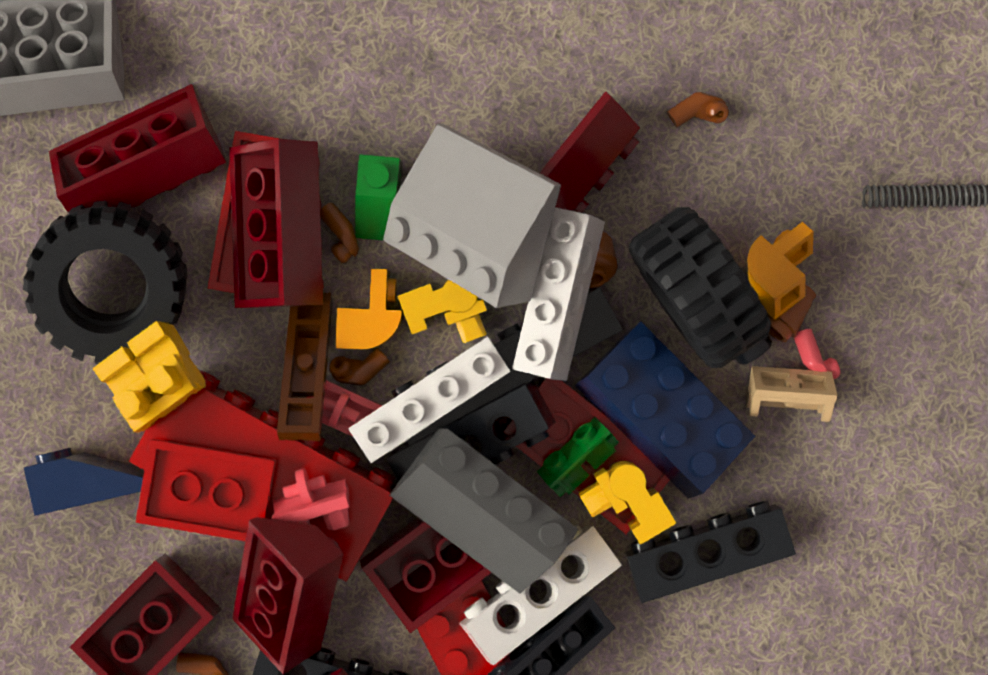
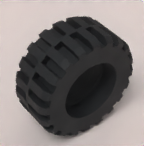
(110, 229)
(700, 287)

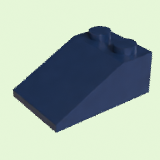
(78, 479)

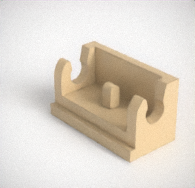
(791, 390)

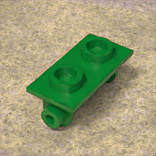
(563, 468)

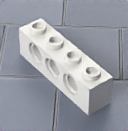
(559, 295)
(429, 400)
(495, 642)

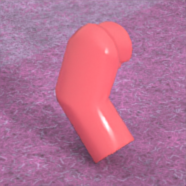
(811, 354)

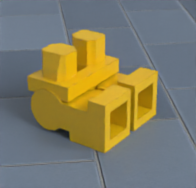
(459, 307)
(150, 375)
(623, 485)

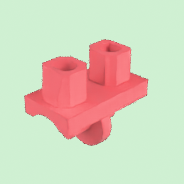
(344, 407)
(312, 499)

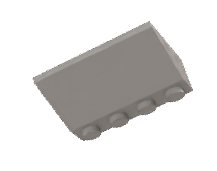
(59, 54)
(474, 217)

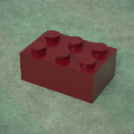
(147, 623)

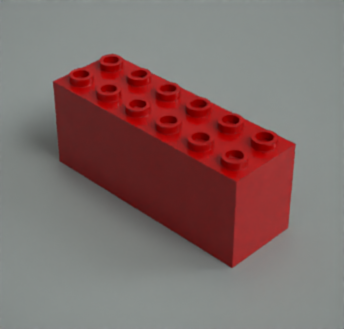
(232, 424)

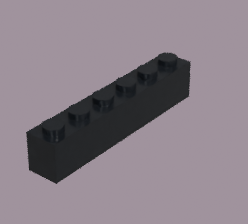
(596, 326)

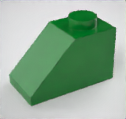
(375, 189)

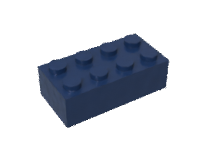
(665, 411)

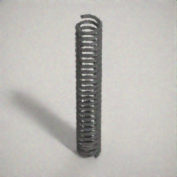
(972, 201)

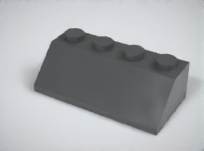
(483, 511)

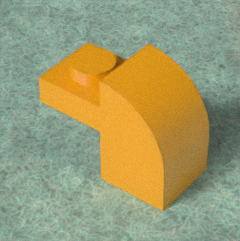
(774, 269)
(374, 325)

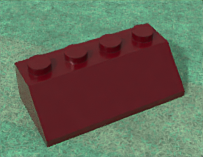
(590, 151)
(138, 154)
(276, 224)
(420, 573)
(286, 589)

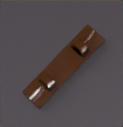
(305, 372)

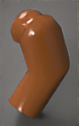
(700, 106)
(343, 230)
(358, 371)
(199, 664)

